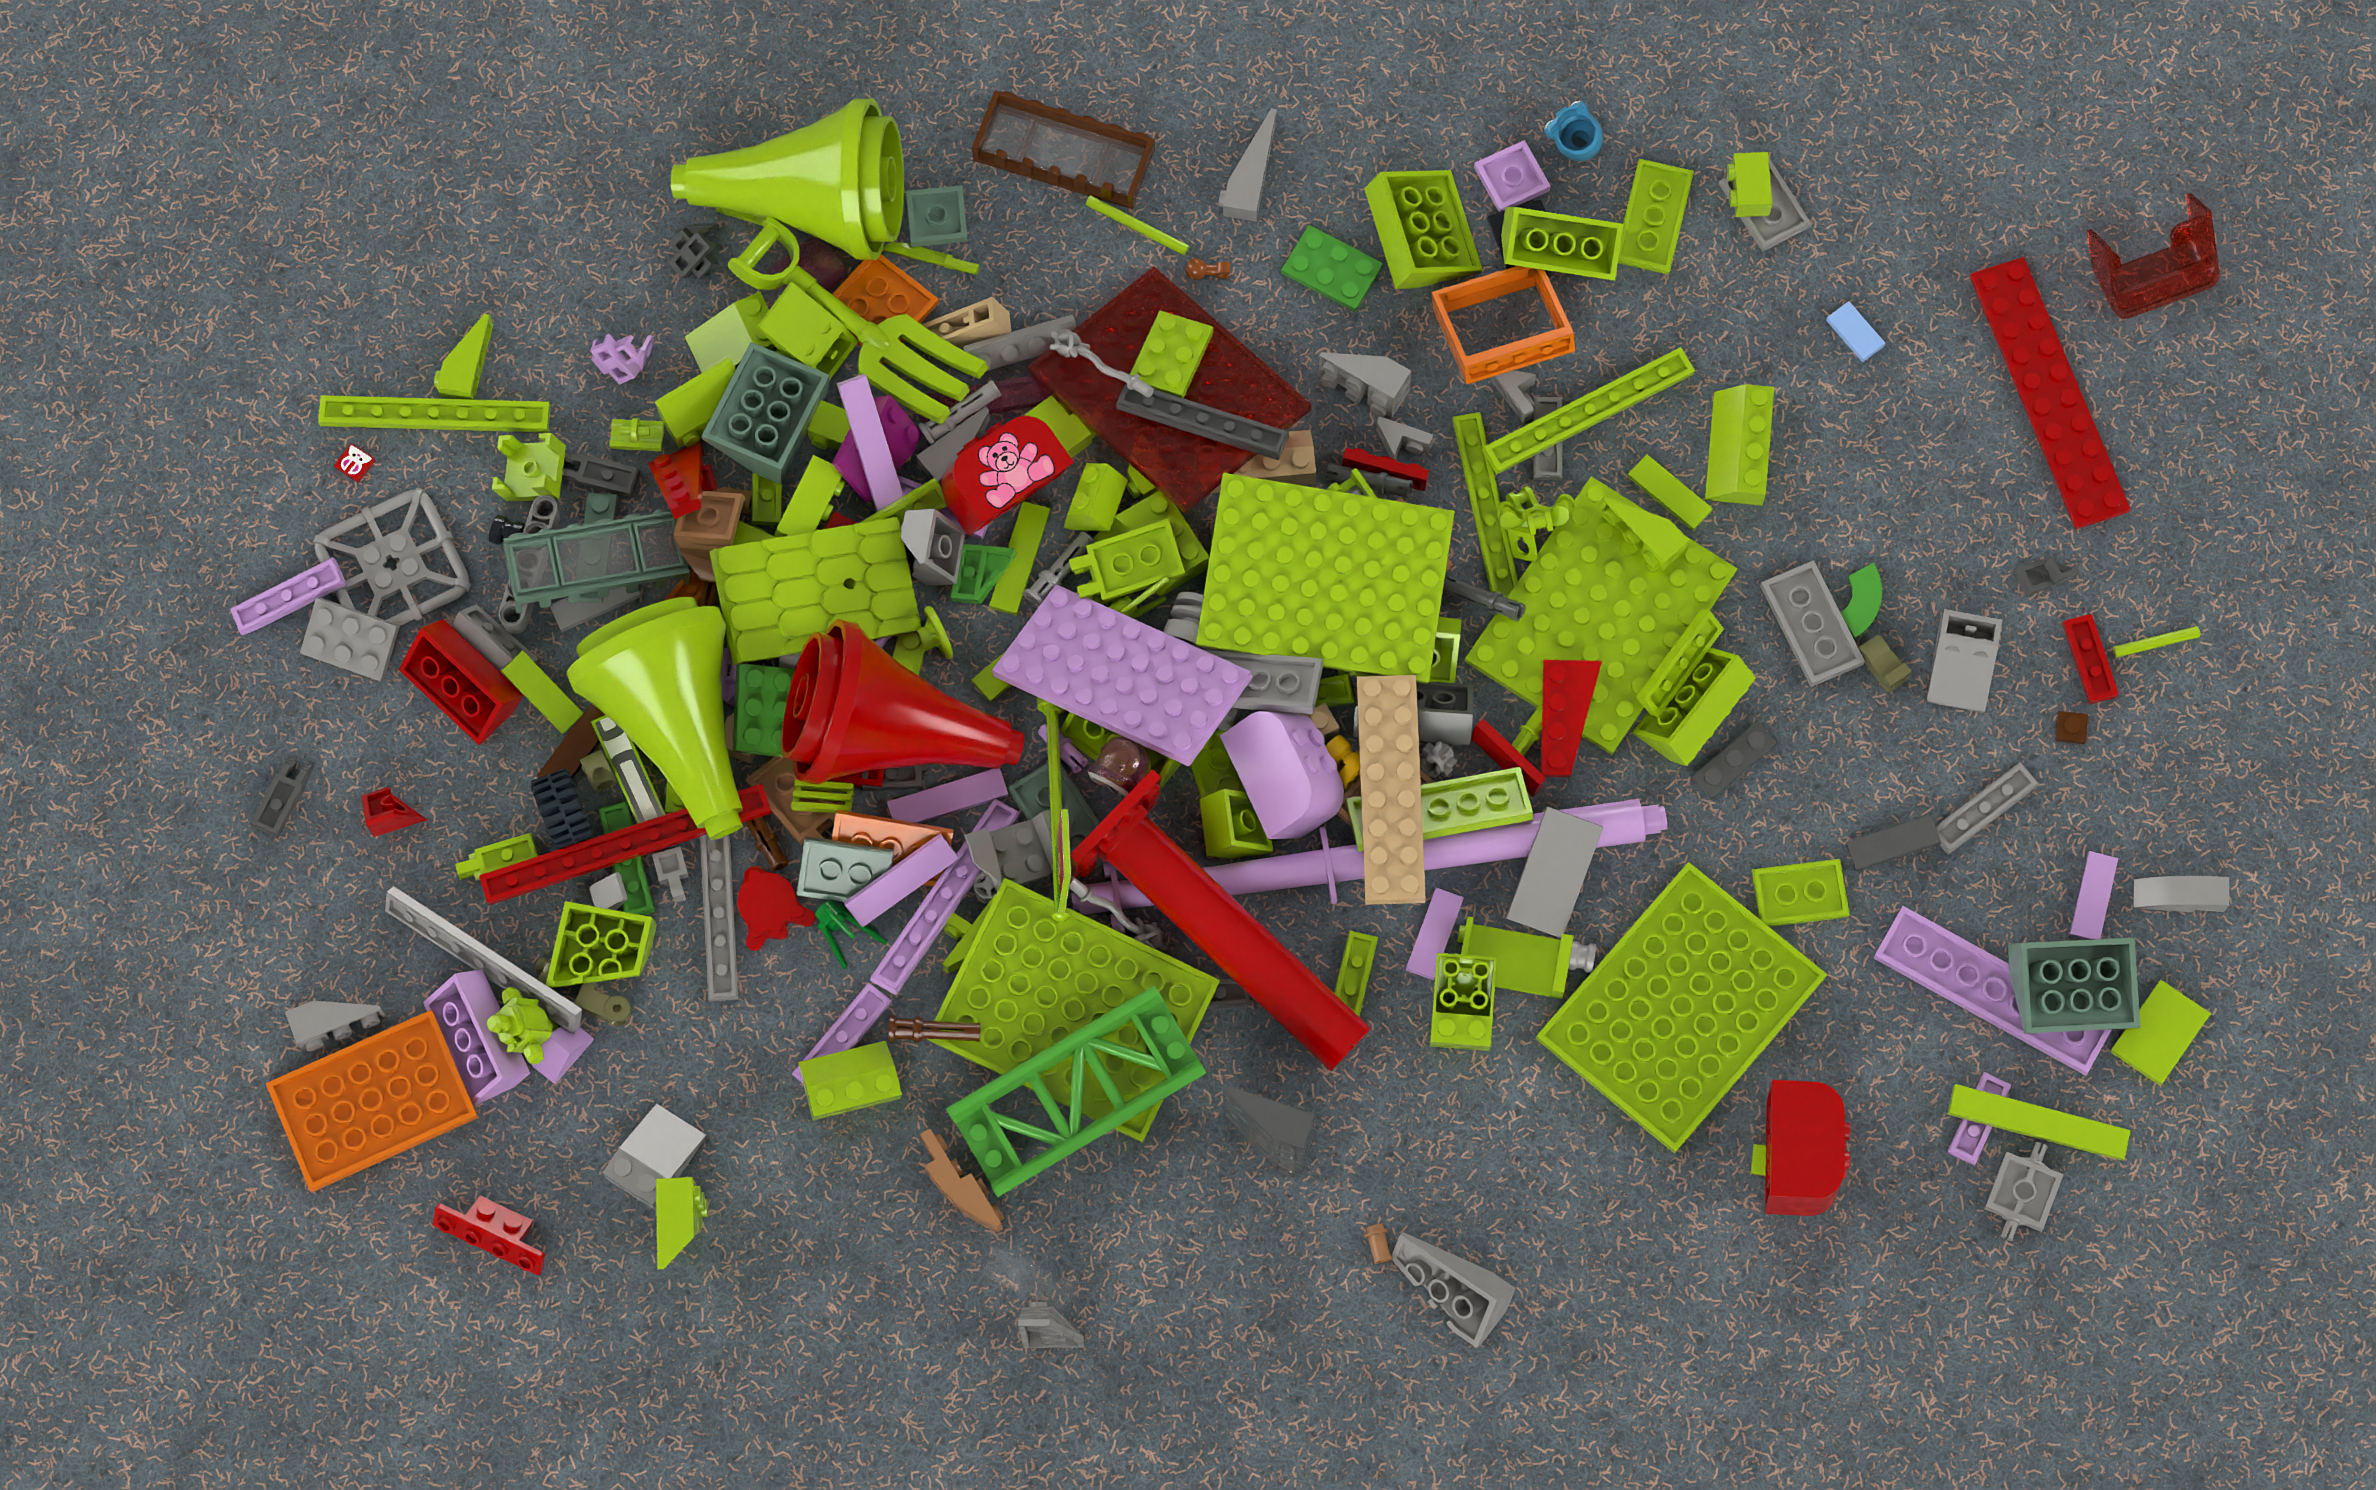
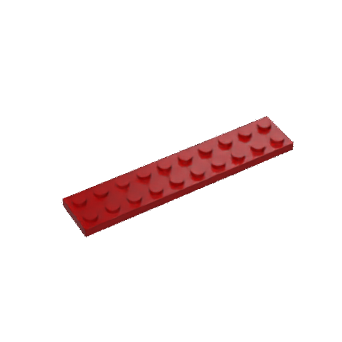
(2049, 393)

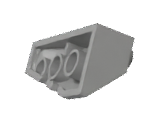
(1465, 1291)

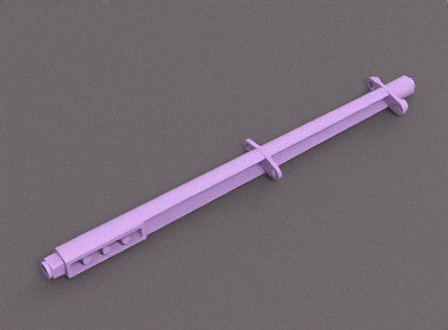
(1621, 822)

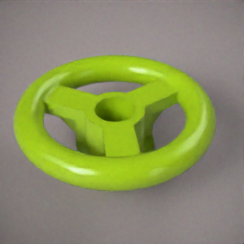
(934, 634)

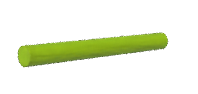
(1137, 225)

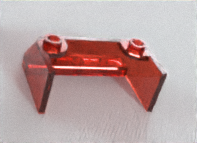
(2164, 275)

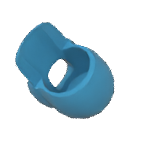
(1575, 121)

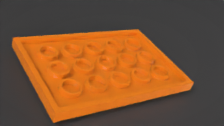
(371, 1100)

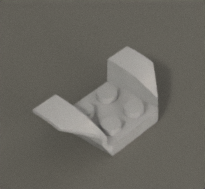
(1016, 851)

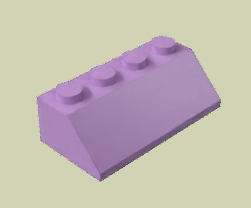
(482, 1059)

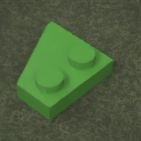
(980, 571)

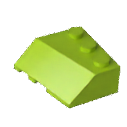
(1155, 509)
(679, 1216)

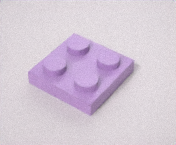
(1512, 176)

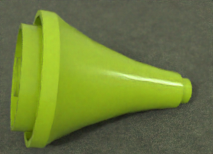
(824, 179)
(663, 687)

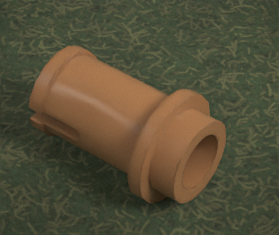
(1378, 1243)

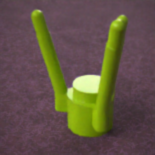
(1129, 607)

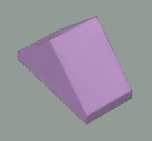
(561, 1052)

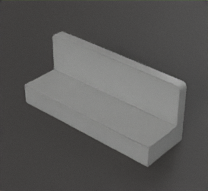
(488, 637)

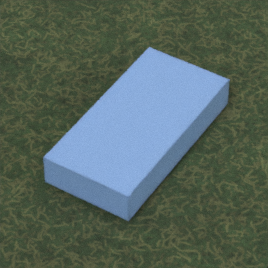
(1855, 331)

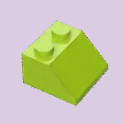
(1096, 498)
(1232, 826)

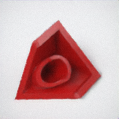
(387, 813)

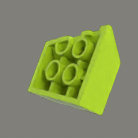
(599, 945)

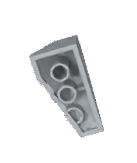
(1047, 1328)

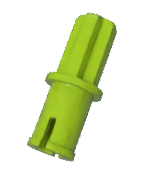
(1529, 732)

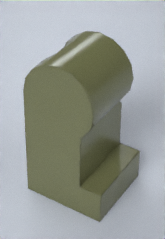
(1884, 663)
(598, 771)
(610, 1009)

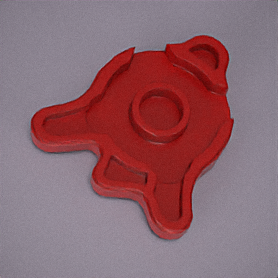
(768, 905)

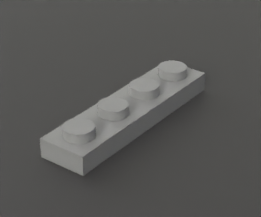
(1019, 344)

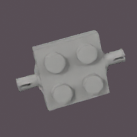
(2023, 1191)

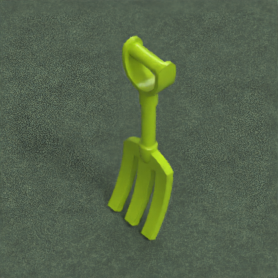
(879, 340)

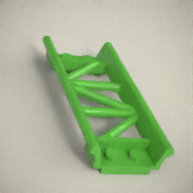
(983, 1127)

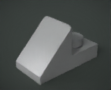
(1511, 387)
(1397, 434)

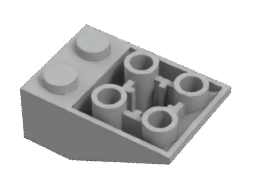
(1382, 377)
(1964, 660)

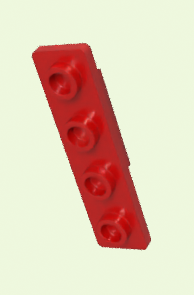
(493, 1230)

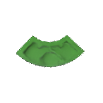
(1865, 600)

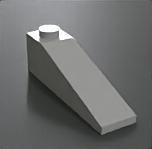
(1246, 183)

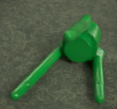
(832, 917)

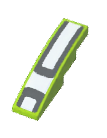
(628, 770)

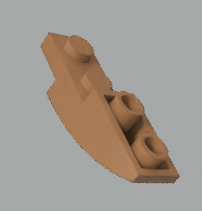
(964, 1193)

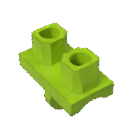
(636, 434)

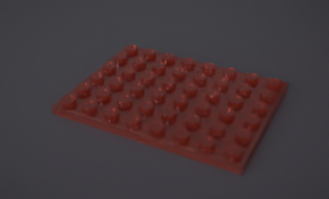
(1227, 379)

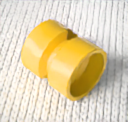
(1342, 753)

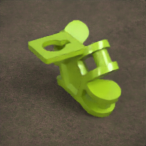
(1525, 522)

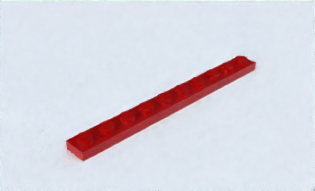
(608, 850)

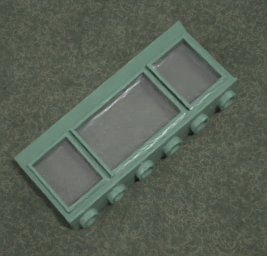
(594, 558)

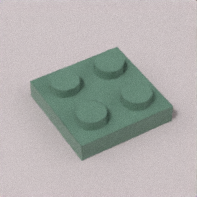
(936, 216)

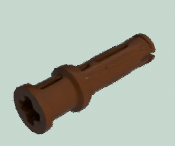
(914, 1030)

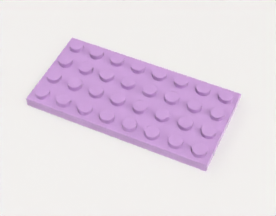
(1122, 674)

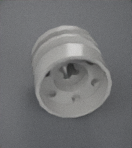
(1186, 618)

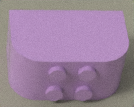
(1285, 772)

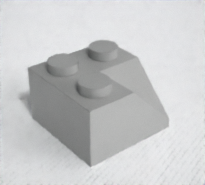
(935, 544)

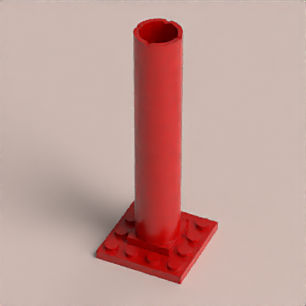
(1219, 925)

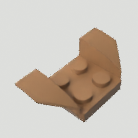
(710, 527)

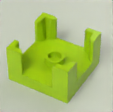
(531, 468)

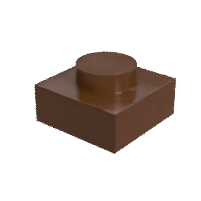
(2071, 727)

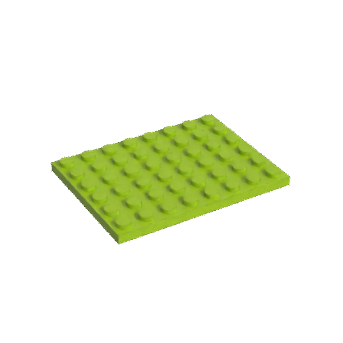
(1325, 577)
(1598, 603)
(1048, 978)
(1681, 1007)

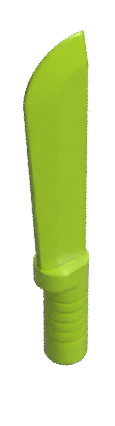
(931, 256)

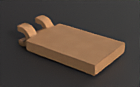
(778, 782)

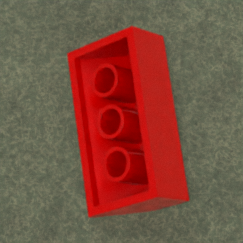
(460, 680)

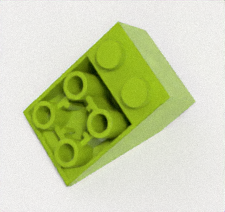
(807, 331)
(1463, 1001)

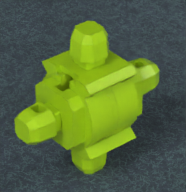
(522, 1025)

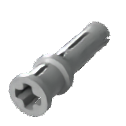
(960, 411)
(1048, 579)

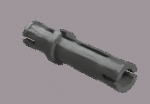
(1382, 483)
(1492, 601)

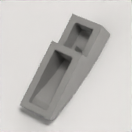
(2182, 893)

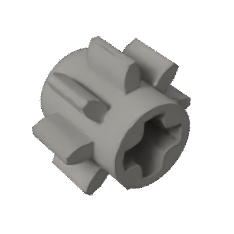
(1437, 760)

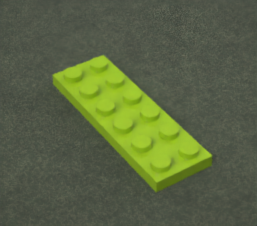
(1463, 804)

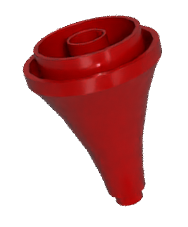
(865, 711)

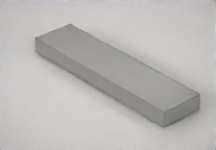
(1985, 807)

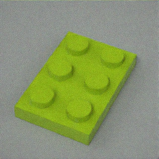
(1172, 353)

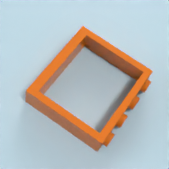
(1515, 354)

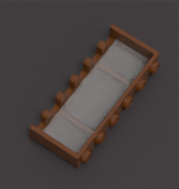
(1063, 149)

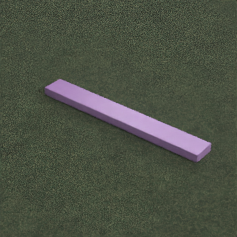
(937, 907)

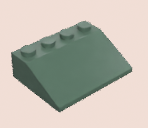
(766, 411)
(2075, 984)

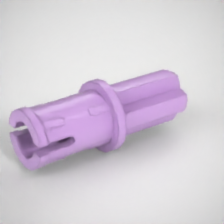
(1068, 752)

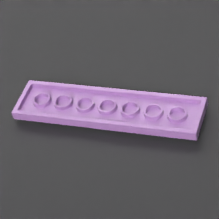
(1976, 984)

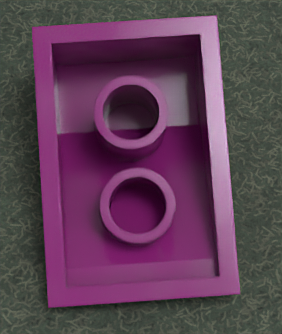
(901, 437)

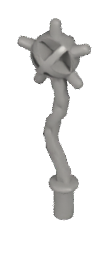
(1070, 344)
(1146, 933)

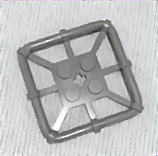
(399, 546)

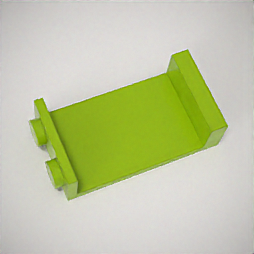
(1523, 960)

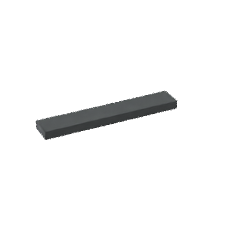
(1205, 421)

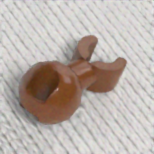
(1197, 269)

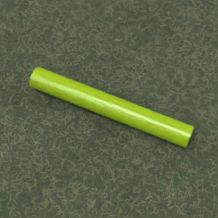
(2156, 641)

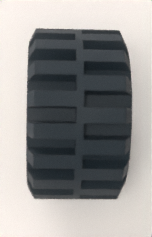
(561, 808)

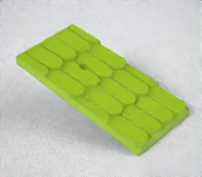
(800, 583)

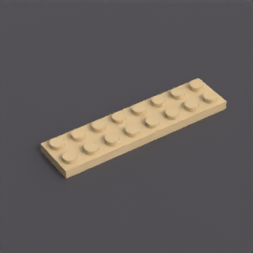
(1390, 790)

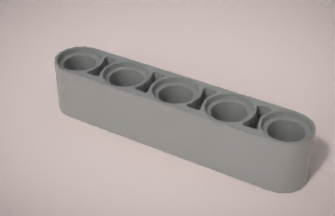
(533, 524)

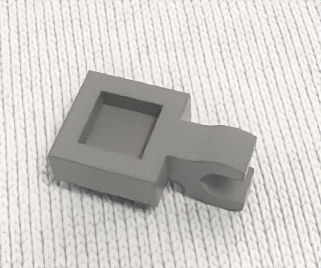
(671, 869)

